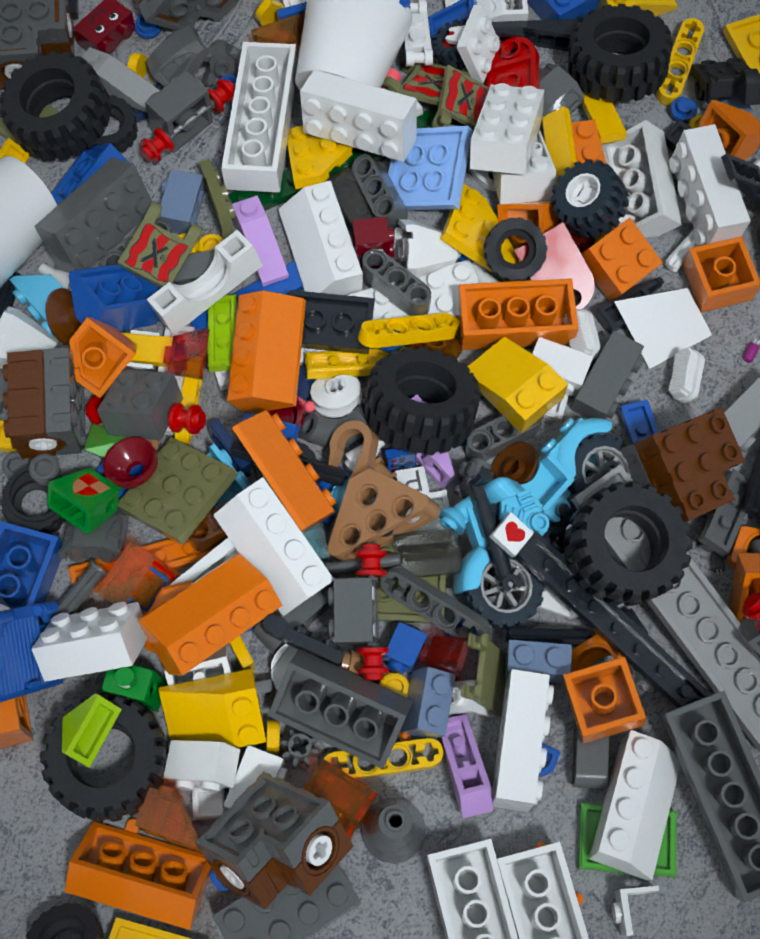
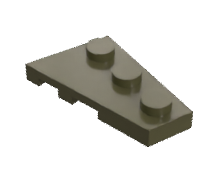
(218, 197)

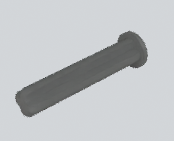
(81, 589)

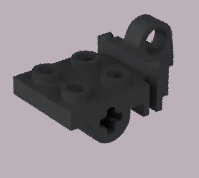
(726, 79)

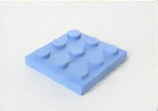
(433, 169)

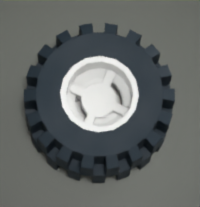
(590, 198)

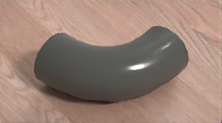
(319, 429)

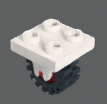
(468, 44)

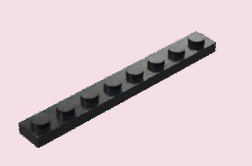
(611, 624)

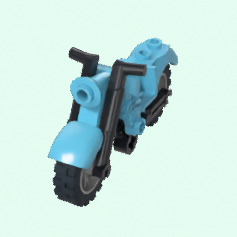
(540, 504)

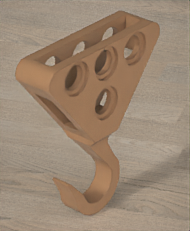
(392, 500)

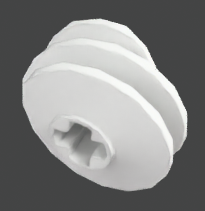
(336, 395)

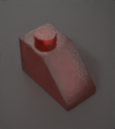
(188, 354)
(445, 654)

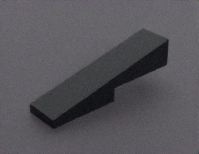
(542, 33)
(743, 176)

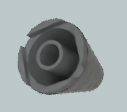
(392, 843)

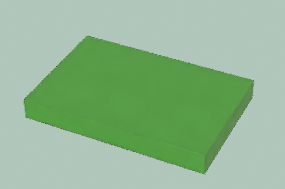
(588, 823)

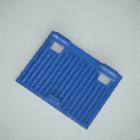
(17, 662)

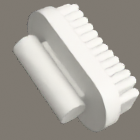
(587, 336)
(686, 375)

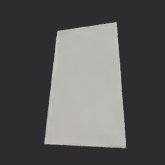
(664, 323)

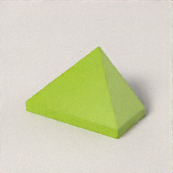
(87, 728)

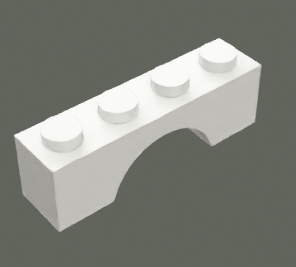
(232, 264)

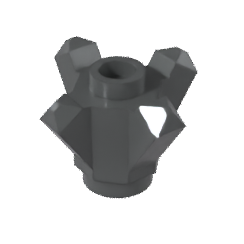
(221, 61)

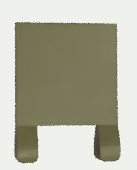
(490, 675)

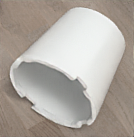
(352, 39)
(22, 205)

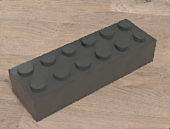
(722, 783)

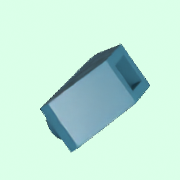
(35, 291)

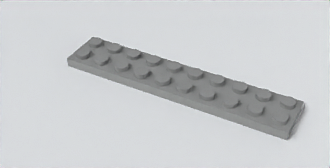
(694, 617)

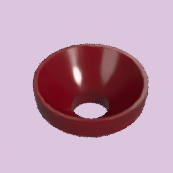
(125, 456)

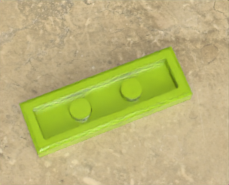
(221, 336)

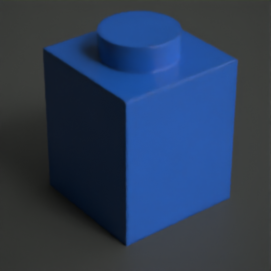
(404, 649)

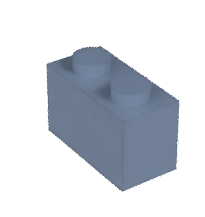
(182, 199)
(538, 658)
(431, 704)

